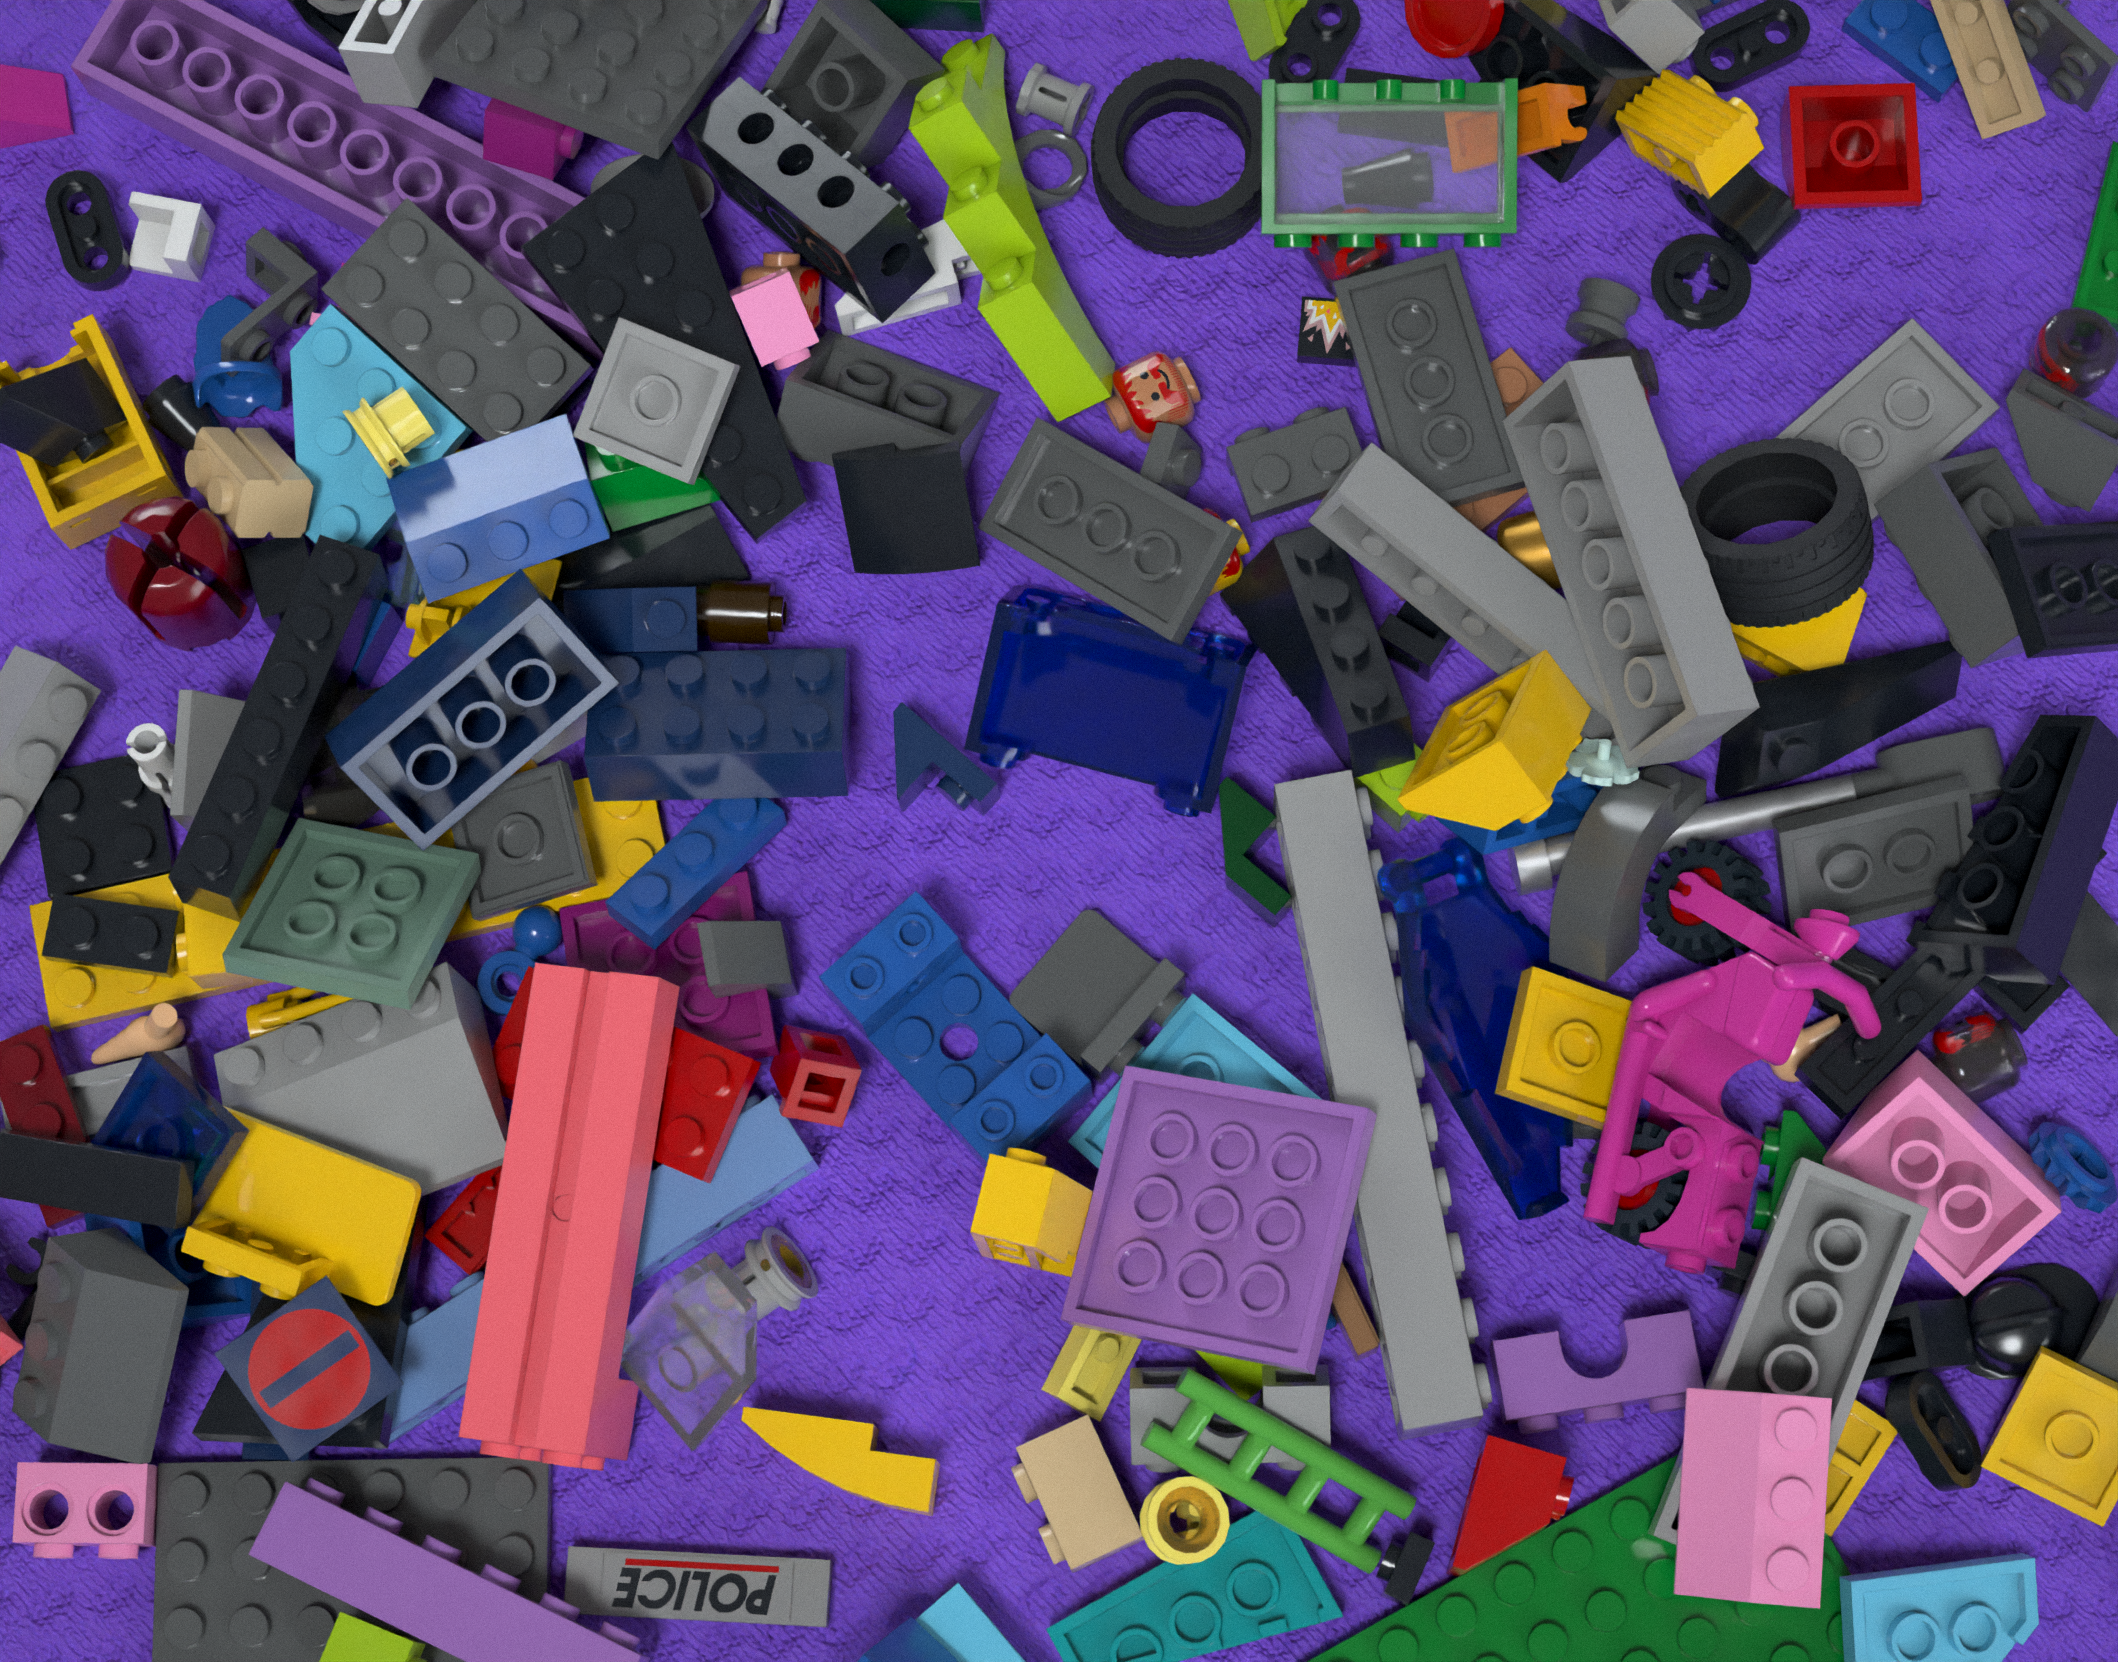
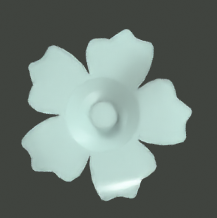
(1600, 763)

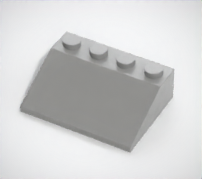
(382, 1082)

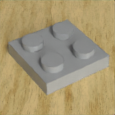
(656, 401)

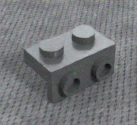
(1292, 463)

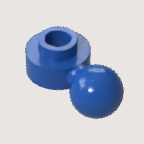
(536, 934)

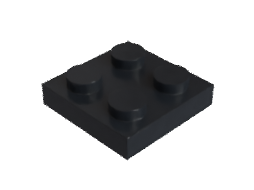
(101, 828)

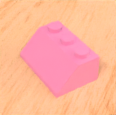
(1943, 1152)
(1753, 1497)

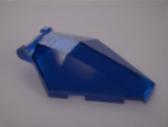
(1459, 991)

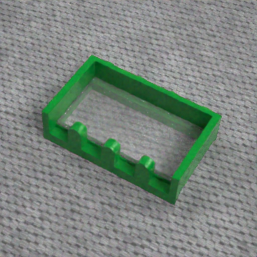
(1389, 162)

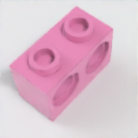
(89, 1494)

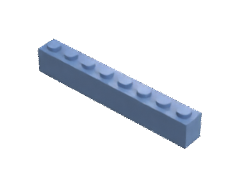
(679, 1215)

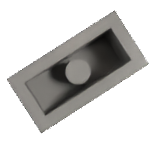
(1655, 29)

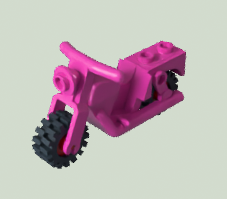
(1685, 1040)

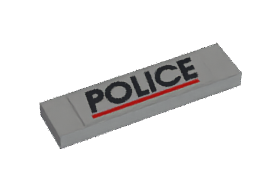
(699, 1586)

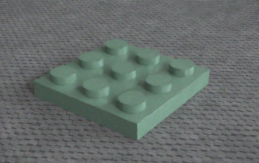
(352, 913)

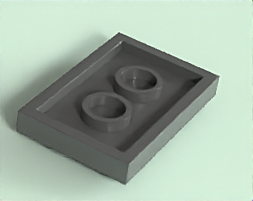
(1873, 852)

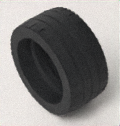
(1165, 89)
(1770, 484)

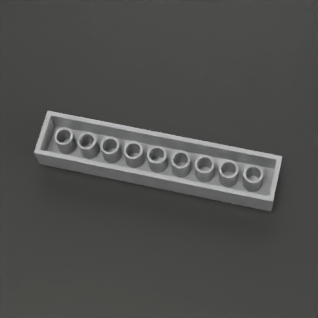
(1371, 1065)

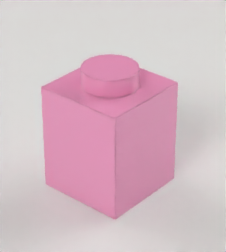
(775, 319)

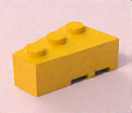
(1030, 1213)

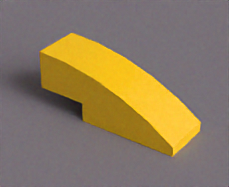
(848, 1459)

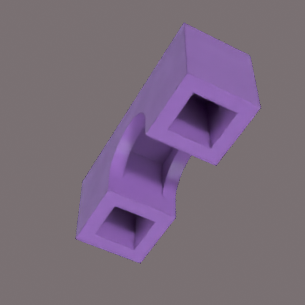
(1539, 1385)

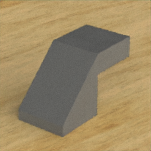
(747, 958)

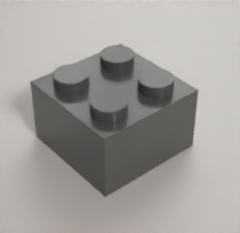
(853, 77)

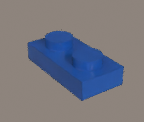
(1907, 41)

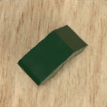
(1244, 831)

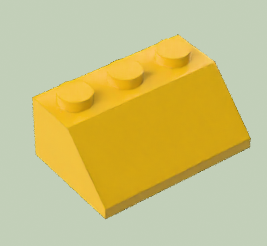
(1500, 748)

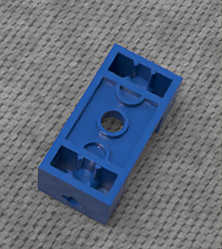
(916, 984)

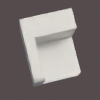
(170, 237)

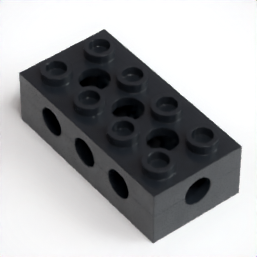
(813, 197)

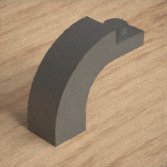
(1608, 864)

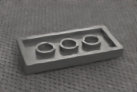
(456, 326)
(1429, 377)
(1110, 531)

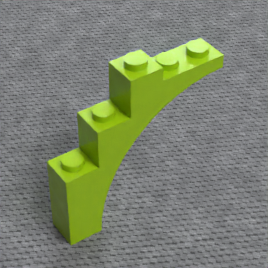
(1023, 291)

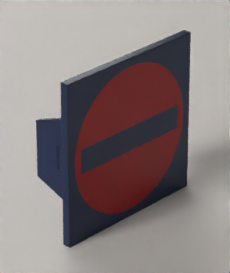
(309, 1368)

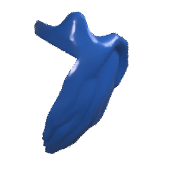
(250, 388)

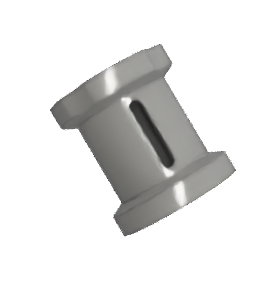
(1054, 99)

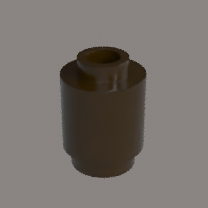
(740, 611)

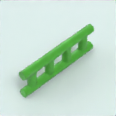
(1268, 1431)

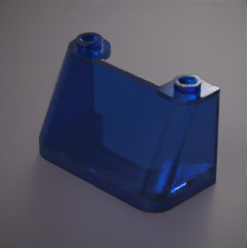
(1109, 695)

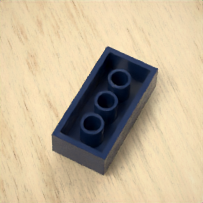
(470, 710)
(722, 726)

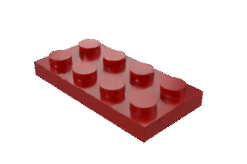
(699, 1099)

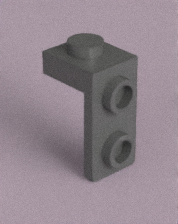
(293, 290)

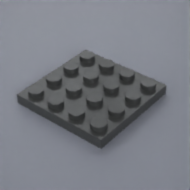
(599, 64)

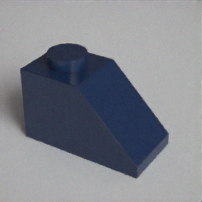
(635, 618)

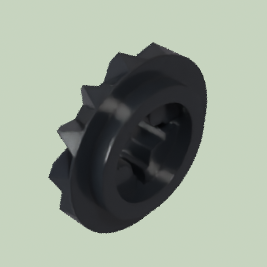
(1726, 271)

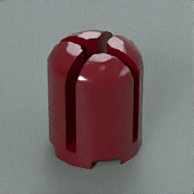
(159, 581)

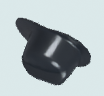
(2024, 1310)

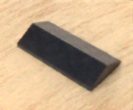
(663, 552)

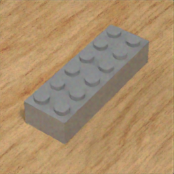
(1629, 562)
(1812, 1300)

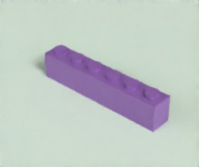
(424, 1585)

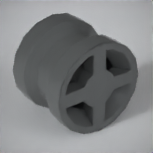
(1601, 311)

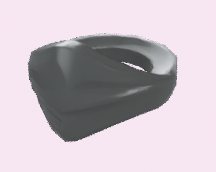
(1067, 145)

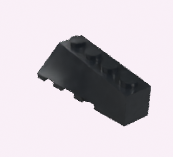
(1320, 637)
(2030, 856)

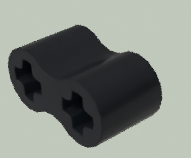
(1743, 212)

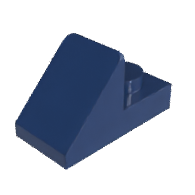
(924, 755)

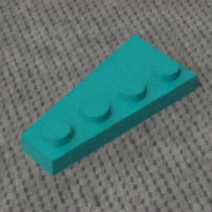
(1244, 1593)

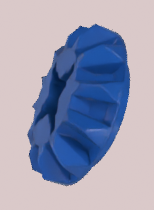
(2073, 1166)

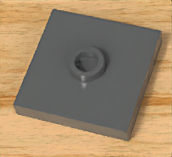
(526, 842)

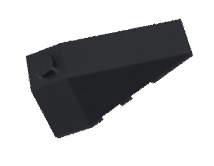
(1552, 45)
(1831, 712)

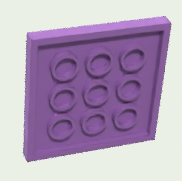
(1219, 1218)

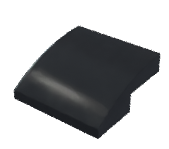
(906, 509)

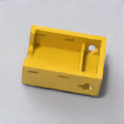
(96, 495)

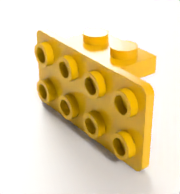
(304, 1213)

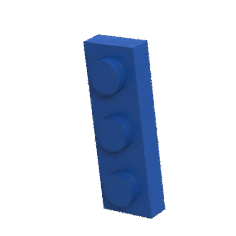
(694, 866)

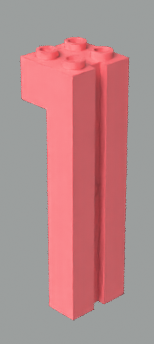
(570, 1220)

